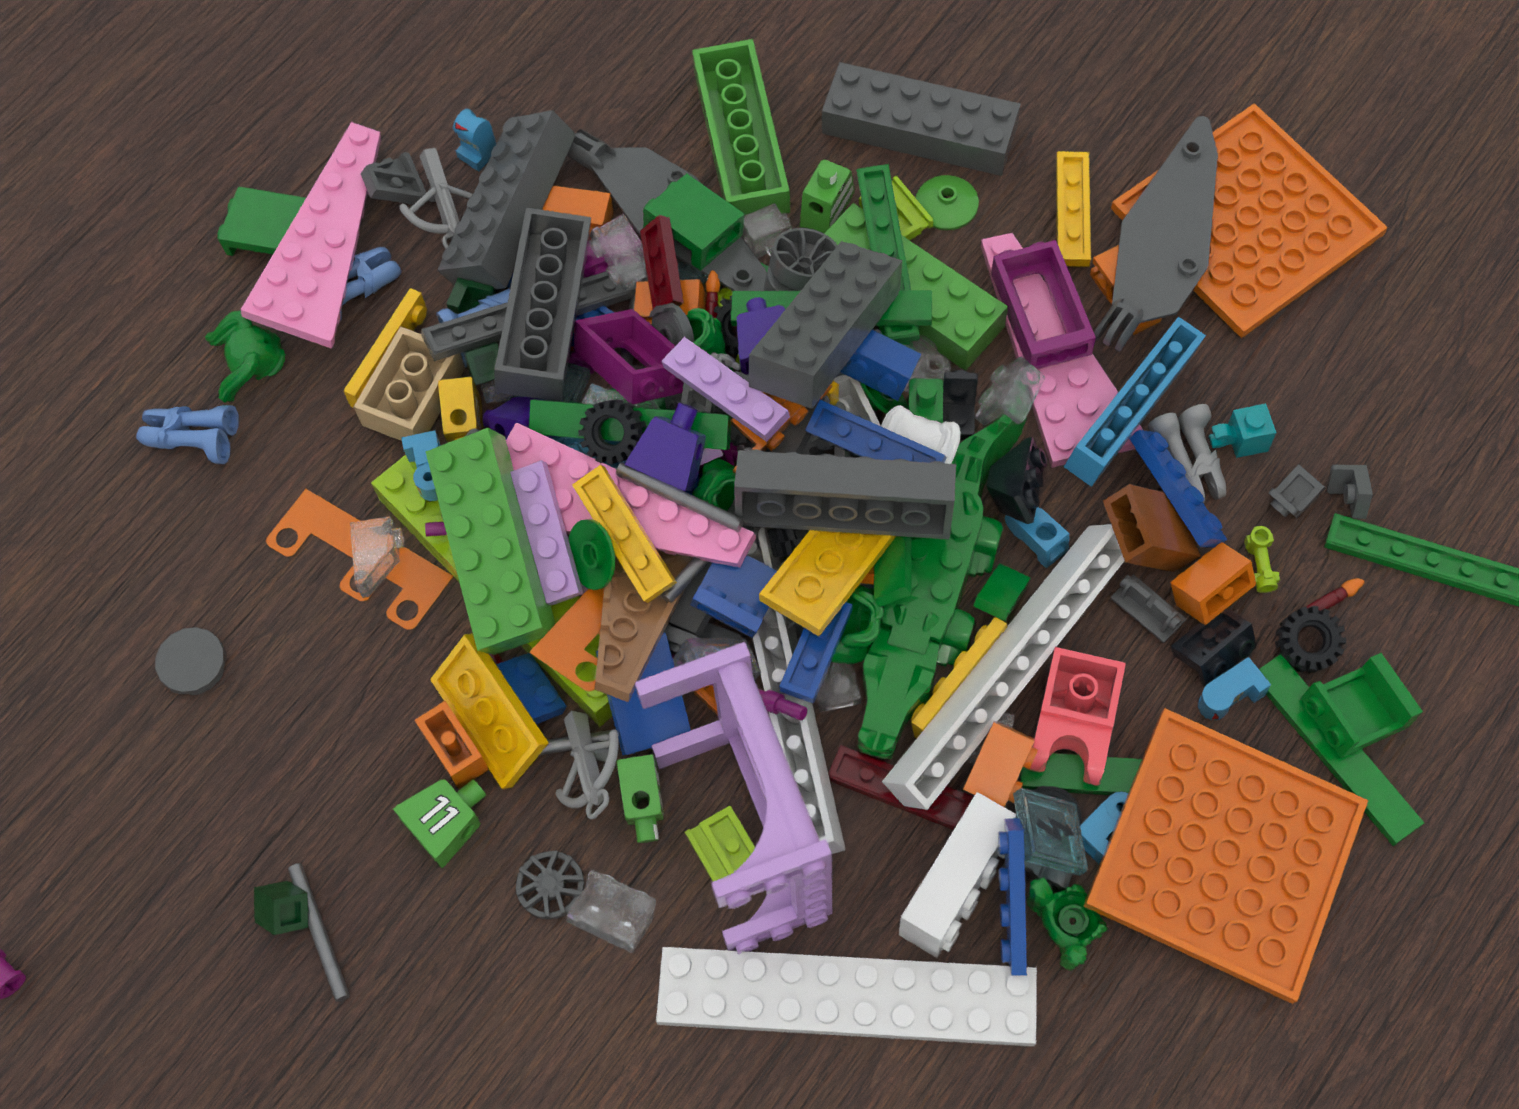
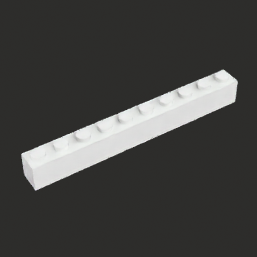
(1005, 669)
(798, 739)

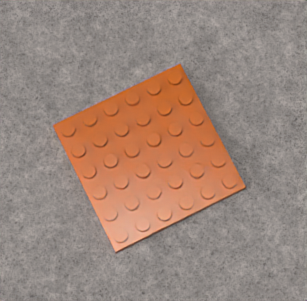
(1274, 222)
(1227, 855)

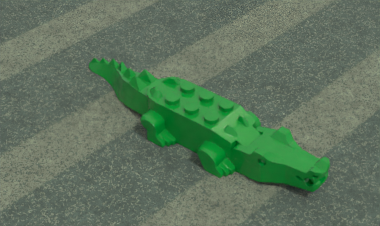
(927, 624)

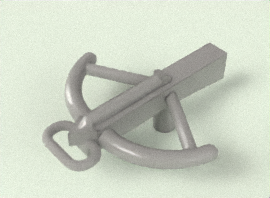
(439, 192)
(585, 758)

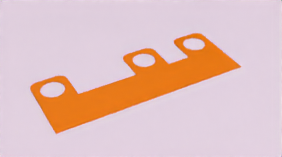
(419, 578)
(565, 642)

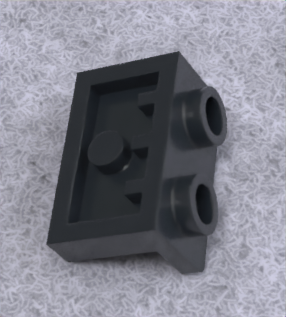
(1216, 646)

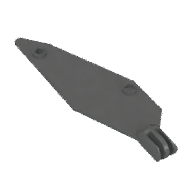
(641, 175)
(1165, 238)

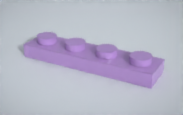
(725, 389)
(546, 533)

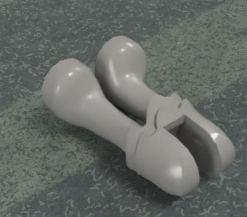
(1192, 425)

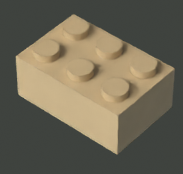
(404, 387)

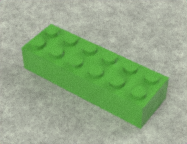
(740, 127)
(962, 313)
(489, 542)

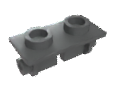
(1147, 608)

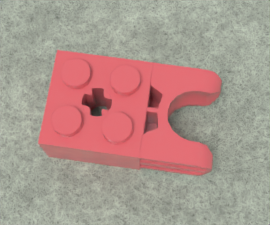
(1076, 720)

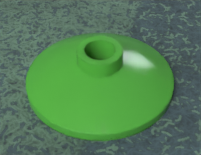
(948, 212)

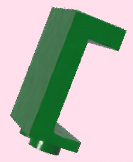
(697, 219)
(257, 220)
(1361, 706)

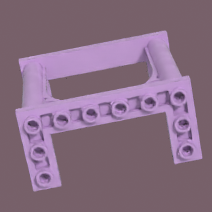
(789, 855)

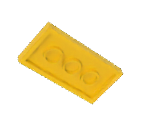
(822, 576)
(489, 711)

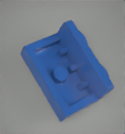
(532, 687)

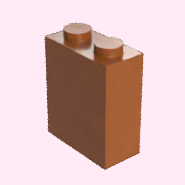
(1150, 529)

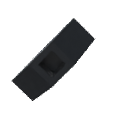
(1017, 481)

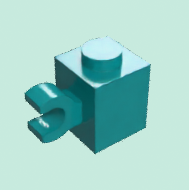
(1248, 431)

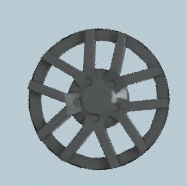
(549, 884)

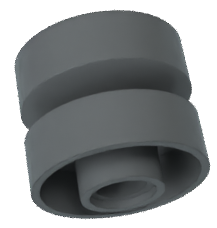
(797, 258)

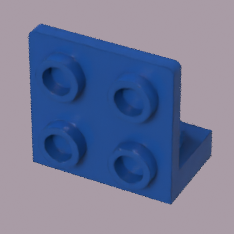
(733, 594)

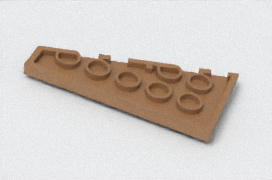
(631, 629)

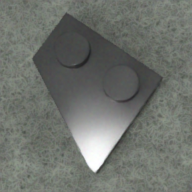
(394, 180)

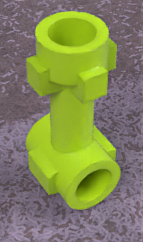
(1257, 545)

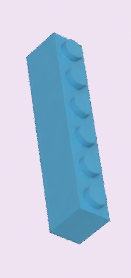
(1134, 401)

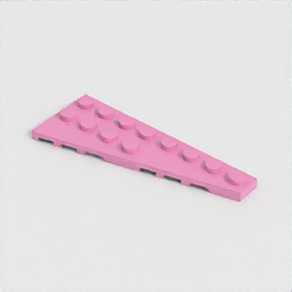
(311, 266)
(1072, 390)
(665, 522)

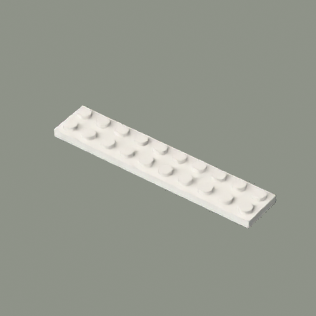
(847, 996)

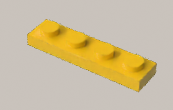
(1073, 207)
(407, 315)
(627, 535)
(962, 667)

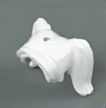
(935, 435)

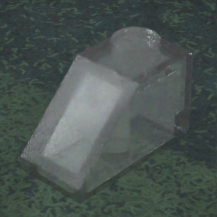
(374, 552)

